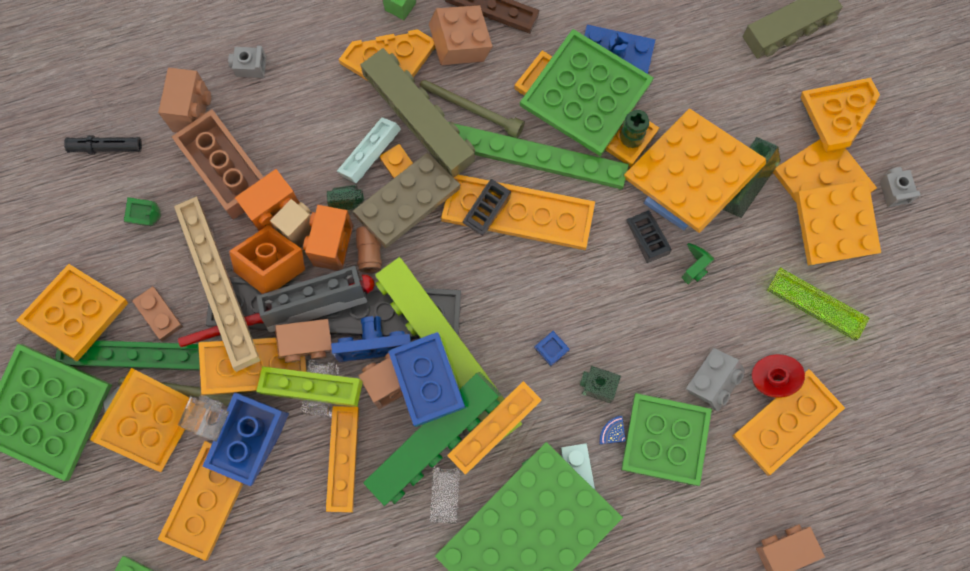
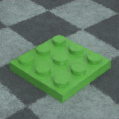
(666, 439)

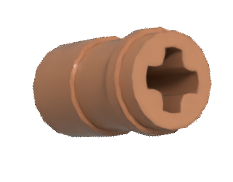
(368, 251)

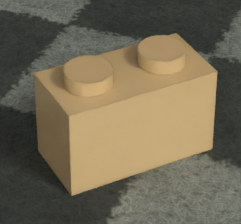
(293, 222)

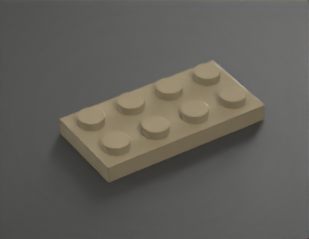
(406, 200)

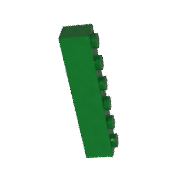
(430, 440)

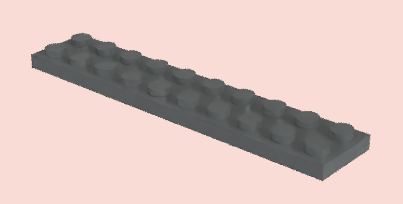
(349, 320)

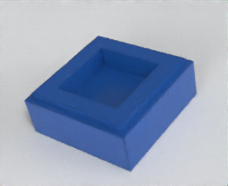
(551, 348)

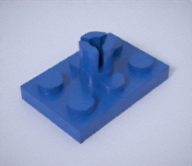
(630, 47)
(372, 343)
(426, 379)

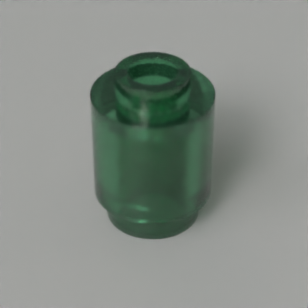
(345, 197)

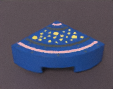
(613, 432)

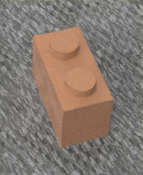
(302, 340)
(790, 551)

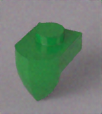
(141, 212)
(698, 269)

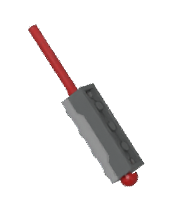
(302, 302)

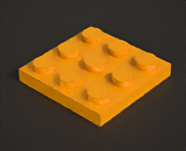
(818, 169)
(837, 222)
(72, 312)
(142, 421)

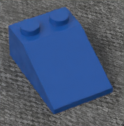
(245, 439)

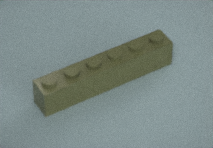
(418, 113)

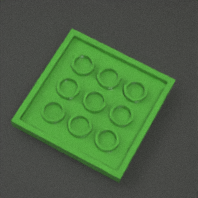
(586, 92)
(47, 411)

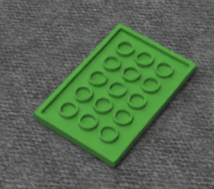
(534, 523)

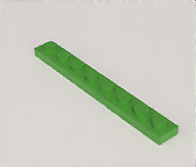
(545, 157)

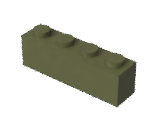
(789, 24)

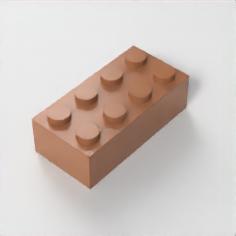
(218, 160)

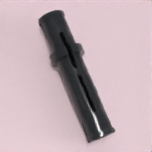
(108, 144)

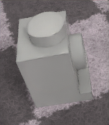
(248, 62)
(899, 193)

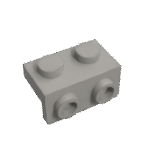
(716, 379)

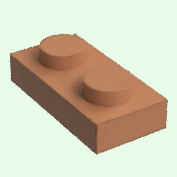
(157, 313)

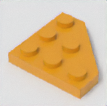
(409, 48)
(840, 110)

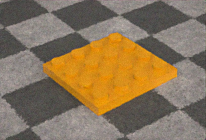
(695, 169)

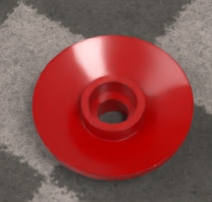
(778, 368)

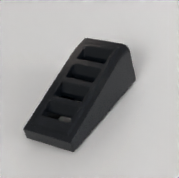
(496, 188)
(649, 255)

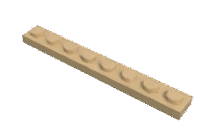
(217, 285)

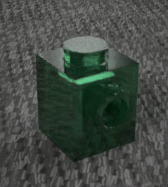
(600, 384)

